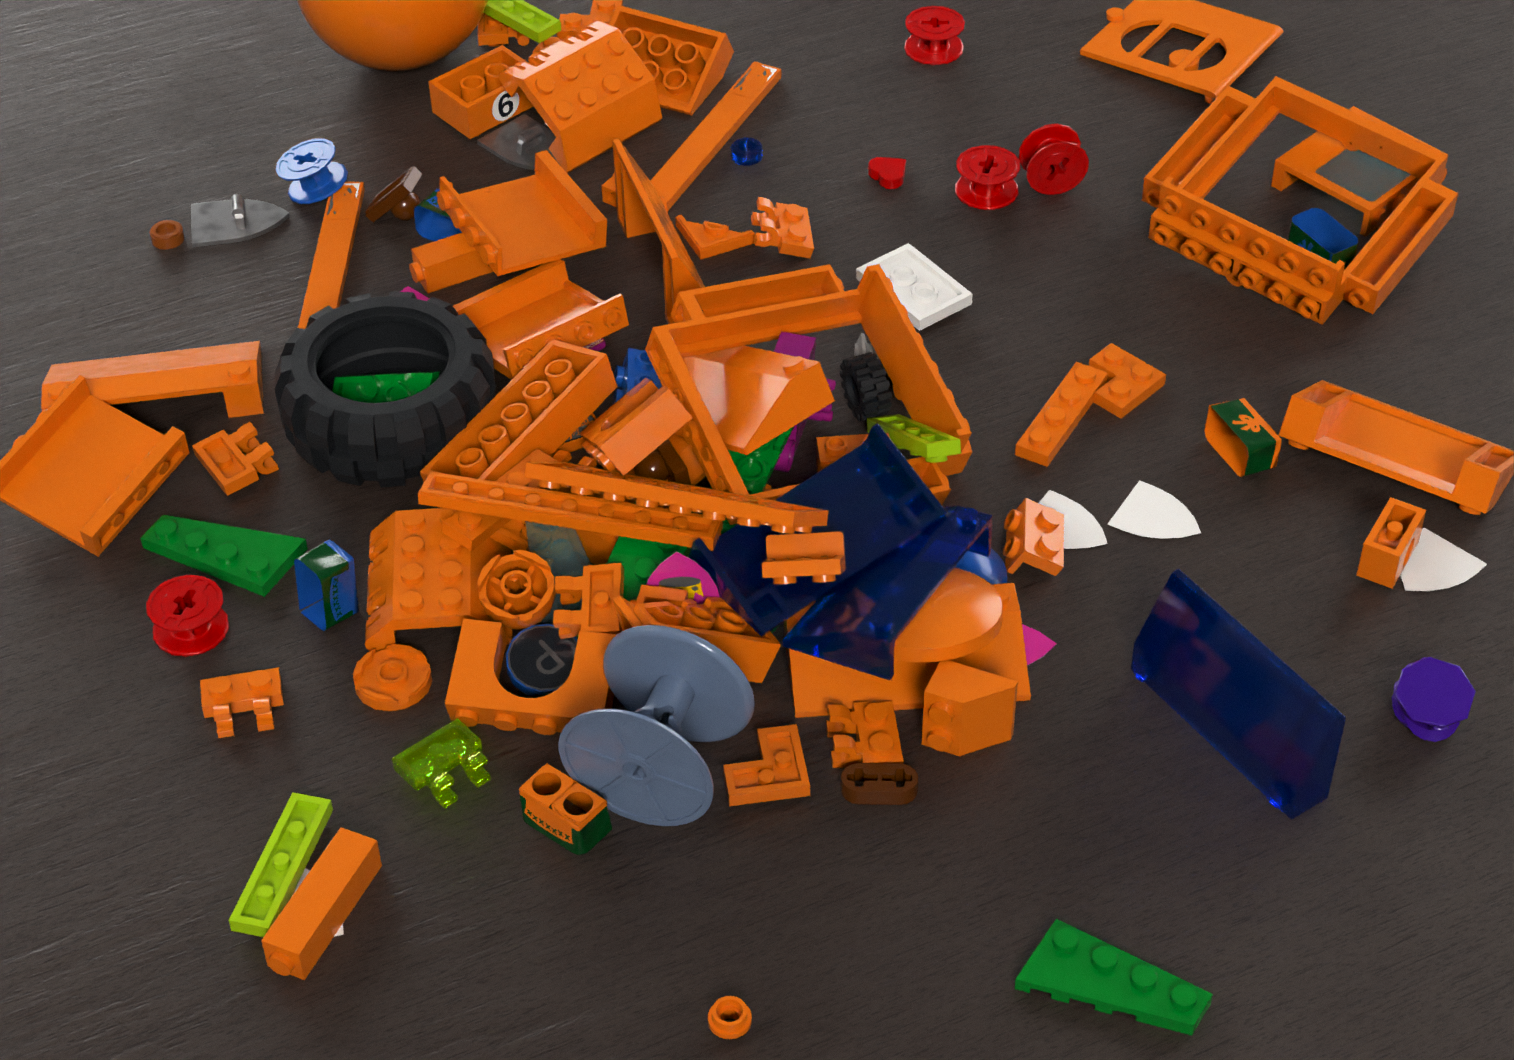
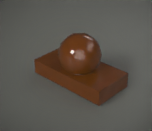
(397, 197)
(664, 464)

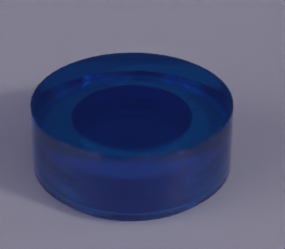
(746, 151)

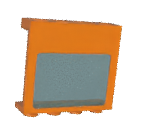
(1347, 175)

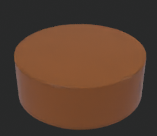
(167, 234)

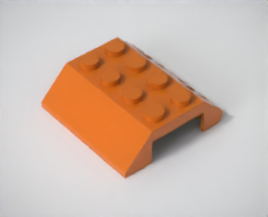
(587, 92)
(422, 576)

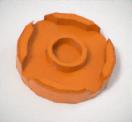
(392, 677)

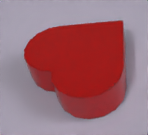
(888, 171)

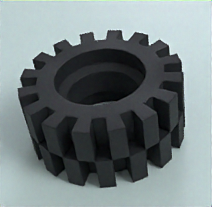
(865, 386)

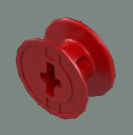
(934, 35)
(1053, 159)
(987, 177)
(187, 615)

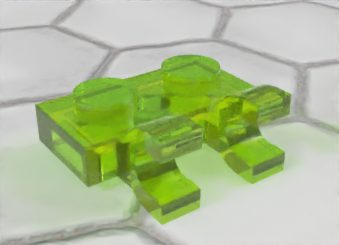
(436, 755)

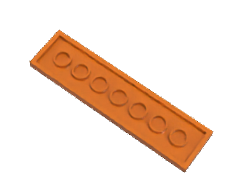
(677, 496)

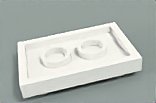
(921, 286)

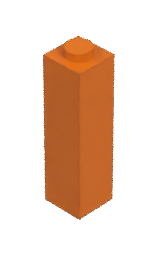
(446, 263)
(321, 904)

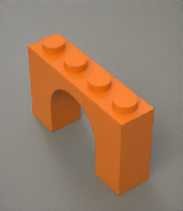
(634, 427)
(479, 698)

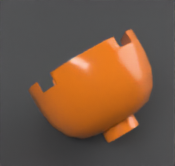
(517, 589)

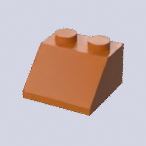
(967, 709)

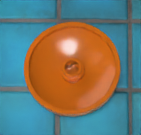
(953, 622)

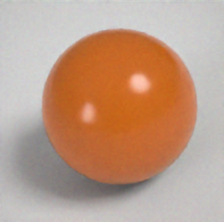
(393, 32)

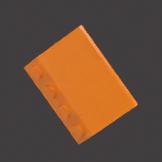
(679, 55)

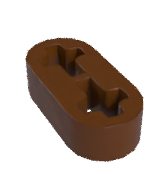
(879, 783)

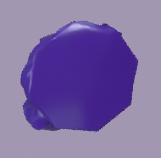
(1432, 698)

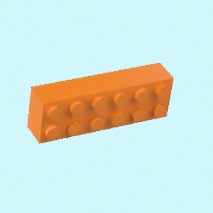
(531, 412)

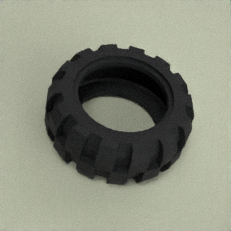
(381, 337)

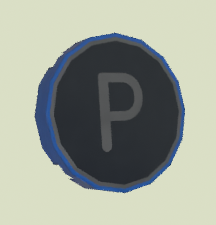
(539, 659)

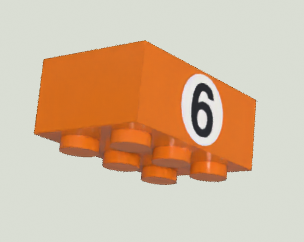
(473, 96)

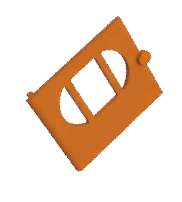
(1239, 34)

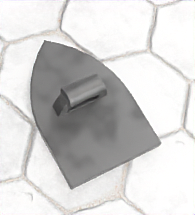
(519, 141)
(233, 220)

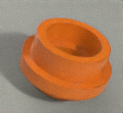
(726, 1008)

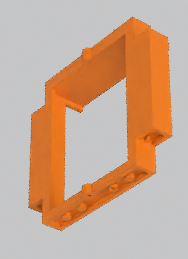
(1264, 260)
(802, 304)

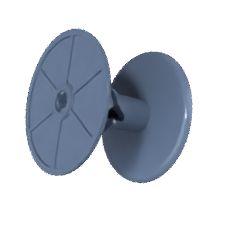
(674, 694)

